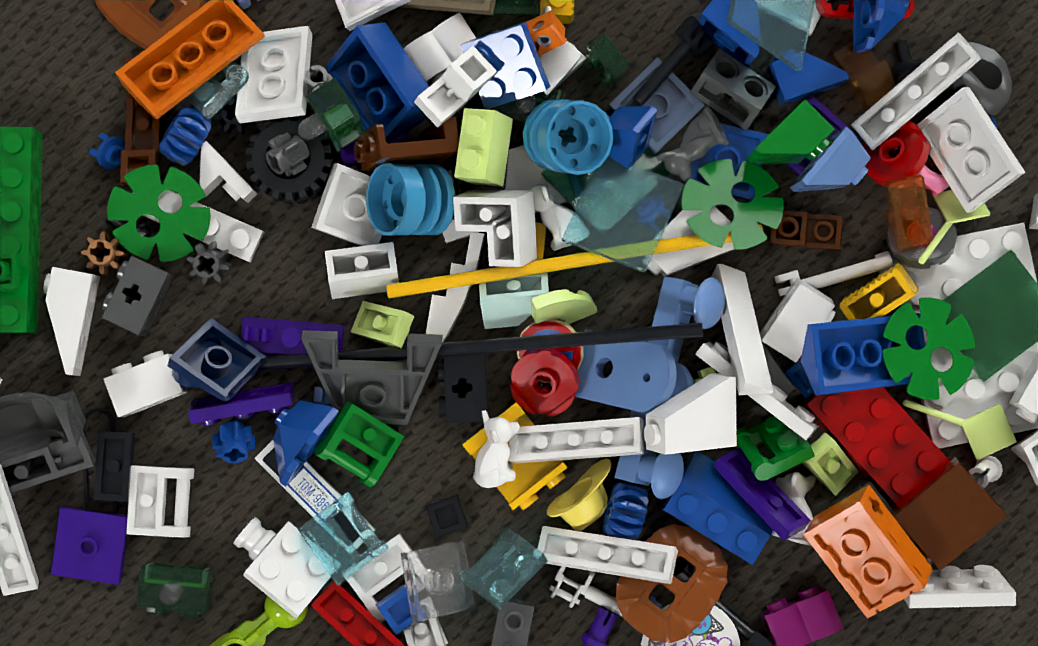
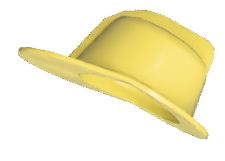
(585, 499)

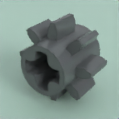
(287, 154)
(215, 269)

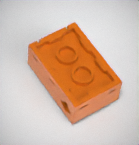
(868, 551)

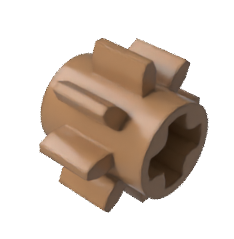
(107, 261)

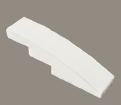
(446, 309)

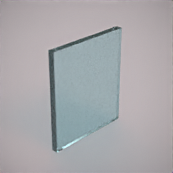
(775, 26)
(623, 214)

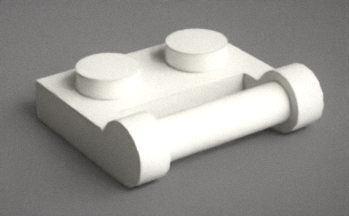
(148, 501)
(379, 574)

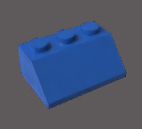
(379, 79)
(717, 510)

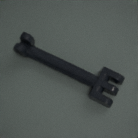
(692, 40)
(742, 627)

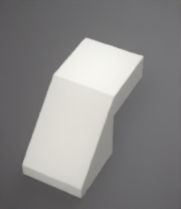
(455, 87)

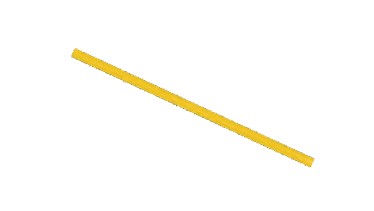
(531, 268)

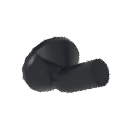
(906, 64)

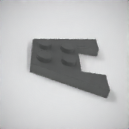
(378, 387)

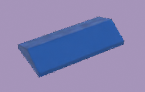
(850, 354)

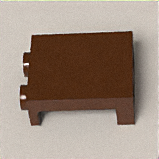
(434, 148)
(949, 515)

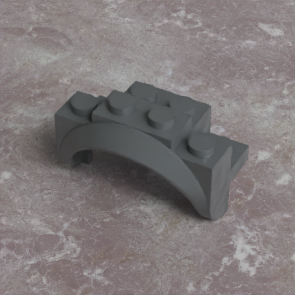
(30, 441)

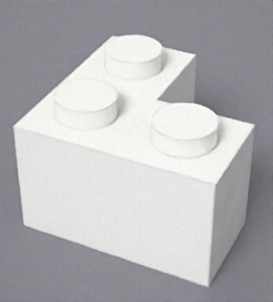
(506, 218)

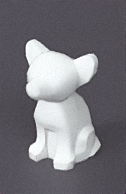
(552, 214)
(492, 460)
(795, 487)

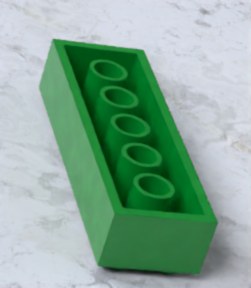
(20, 224)

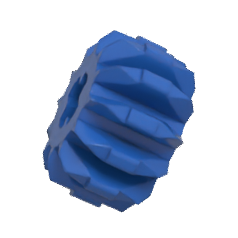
(185, 135)
(625, 511)

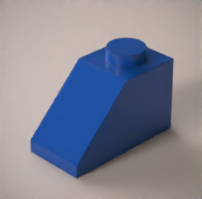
(812, 79)
(631, 133)

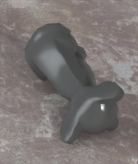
(698, 139)

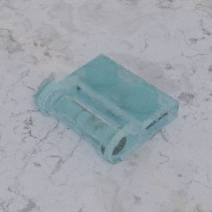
(213, 96)
(334, 546)
(508, 573)

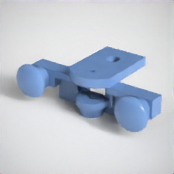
(650, 375)

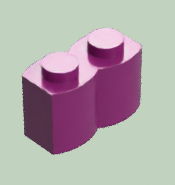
(802, 619)

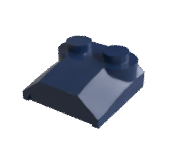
(215, 361)

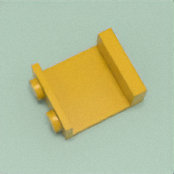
(528, 476)

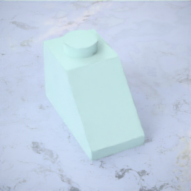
(509, 300)

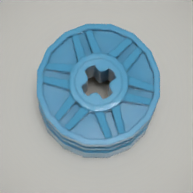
(584, 131)
(410, 199)

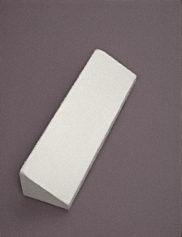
(916, 91)
(742, 333)

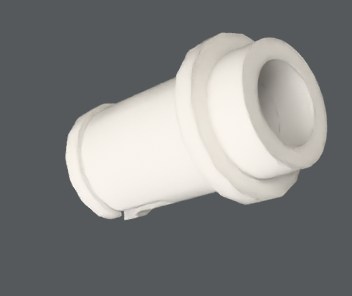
(987, 470)

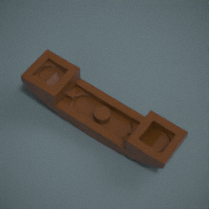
(141, 137)

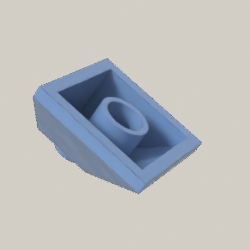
(836, 165)

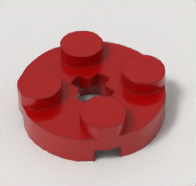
(910, 160)
(544, 400)

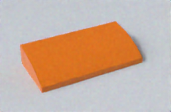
(188, 56)

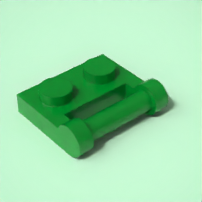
(365, 434)
(781, 441)

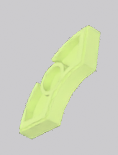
(562, 306)

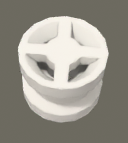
(254, 538)

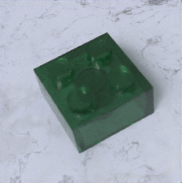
(607, 59)

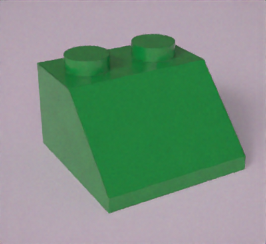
(795, 138)

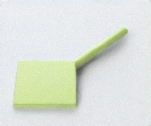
(953, 213)
(985, 431)

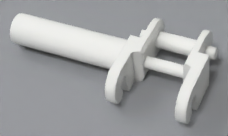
(590, 592)

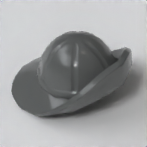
(988, 80)

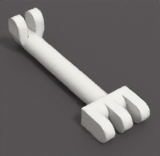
(881, 263)

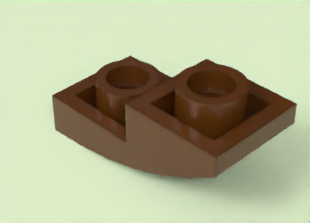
(809, 231)

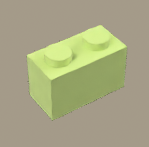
(483, 147)

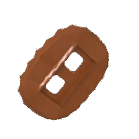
(137, 23)
(692, 599)

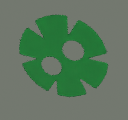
(147, 187)
(744, 227)
(904, 360)

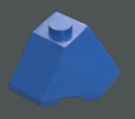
(874, 20)
(299, 434)

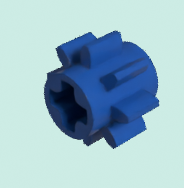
(233, 441)

